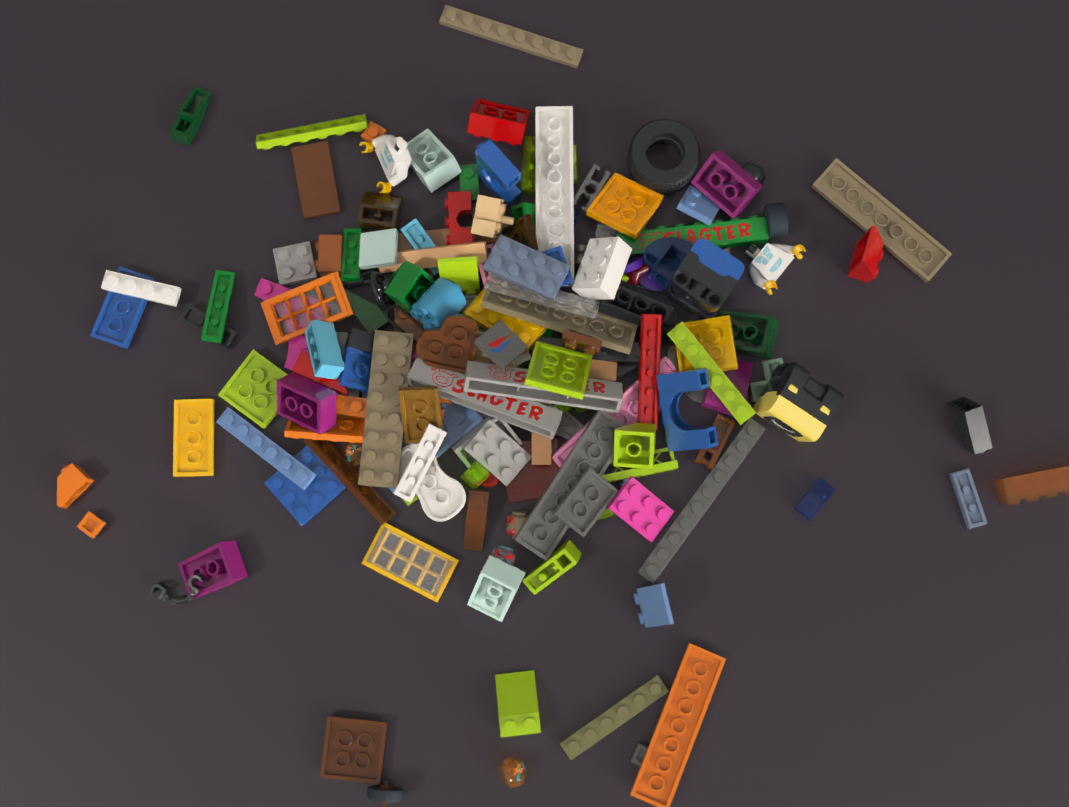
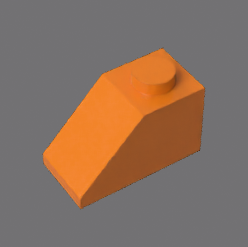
(71, 484)

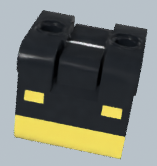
(797, 402)

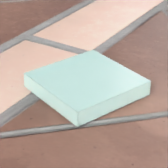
(378, 249)

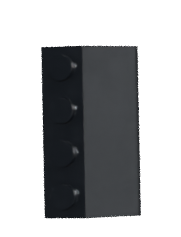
(633, 301)

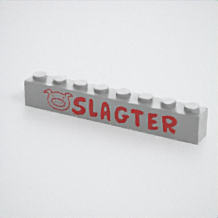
(510, 381)
(518, 412)

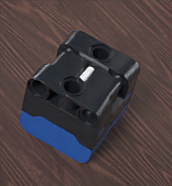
(704, 279)

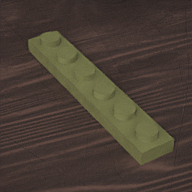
(613, 717)

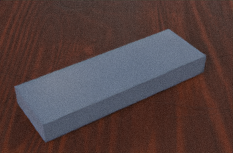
(968, 498)

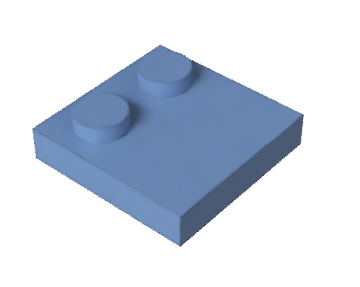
(698, 205)

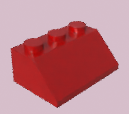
(498, 121)

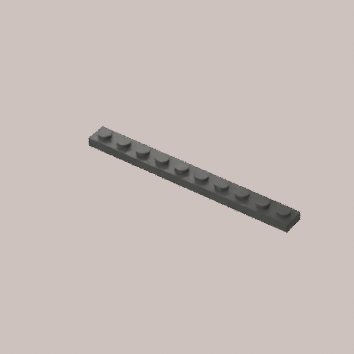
(701, 501)

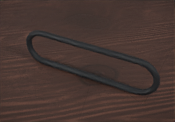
(393, 323)

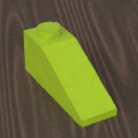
(557, 564)

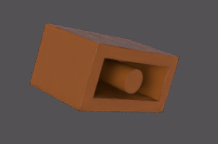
(329, 254)

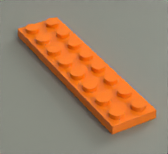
(677, 726)

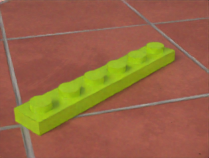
(307, 132)
(717, 379)

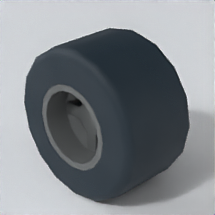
(776, 220)

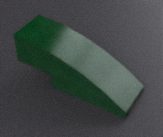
(190, 115)

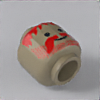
(515, 521)

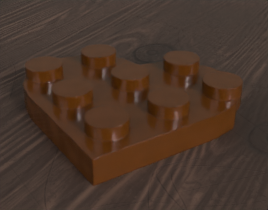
(450, 344)

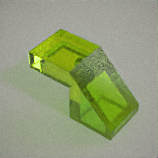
(475, 475)

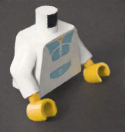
(393, 158)
(771, 262)

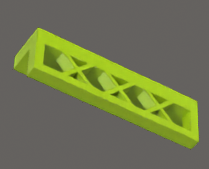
(638, 472)

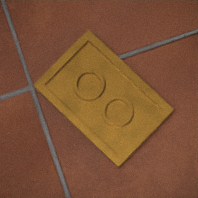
(418, 409)

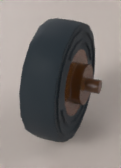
(385, 793)

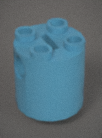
(438, 302)

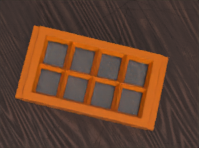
(294, 310)

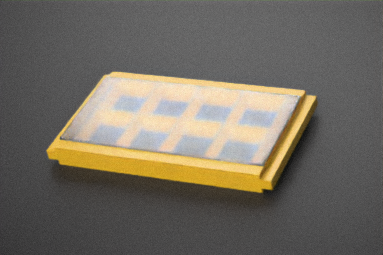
(410, 562)

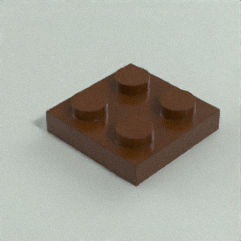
(587, 344)

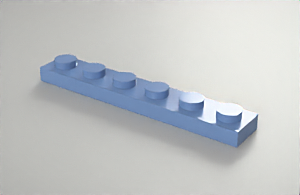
(266, 448)

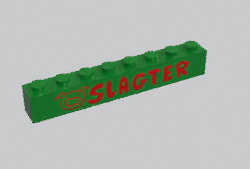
(722, 234)

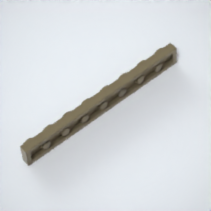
(511, 36)

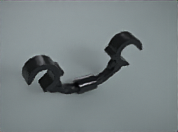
(182, 599)

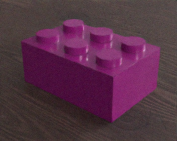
(726, 184)
(306, 403)

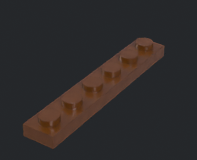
(349, 477)

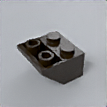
(379, 211)

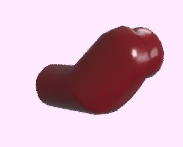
(634, 276)

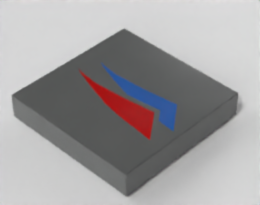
(501, 345)

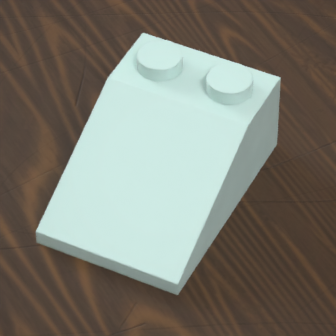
(432, 160)
(495, 588)

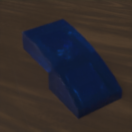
(815, 499)

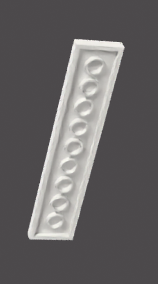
(555, 181)

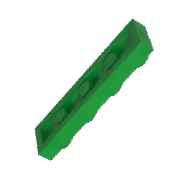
(218, 306)

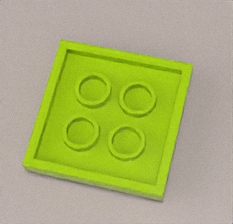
(558, 370)
(254, 389)

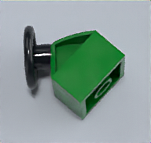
(403, 287)

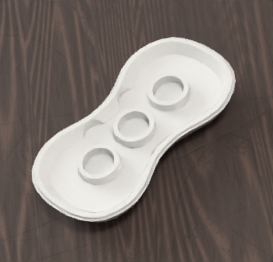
(438, 493)

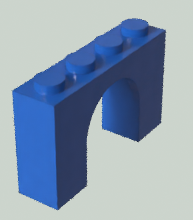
(497, 173)
(678, 433)

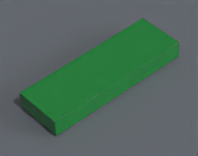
(350, 255)

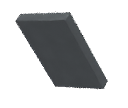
(585, 501)

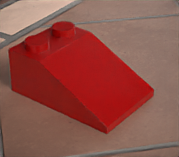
(866, 256)

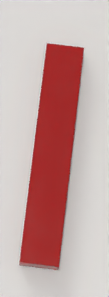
(648, 368)

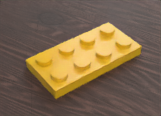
(486, 318)
(193, 438)

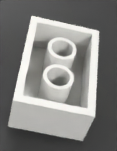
(602, 268)

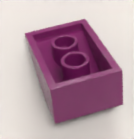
(740, 379)
(219, 564)

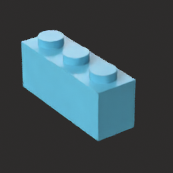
(324, 349)

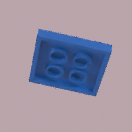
(319, 493)

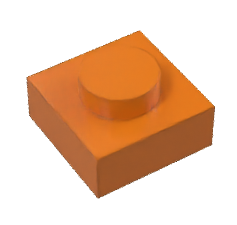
(372, 132)
(91, 524)

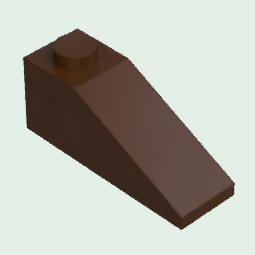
(476, 520)

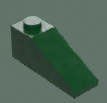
(368, 313)

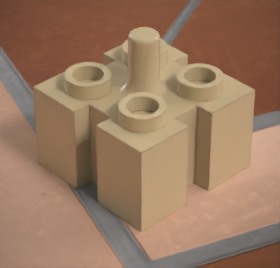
(489, 216)

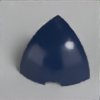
(665, 257)

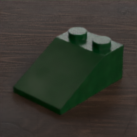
(753, 333)

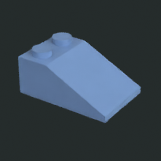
(653, 605)

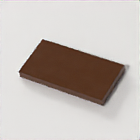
(316, 180)

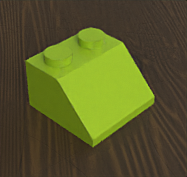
(635, 445)

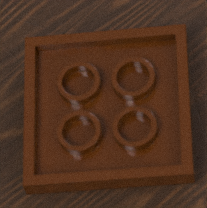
(353, 749)

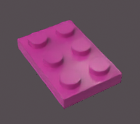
(640, 509)

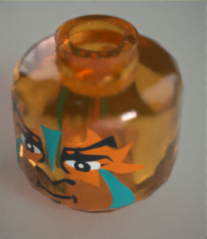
(352, 453)
(512, 772)

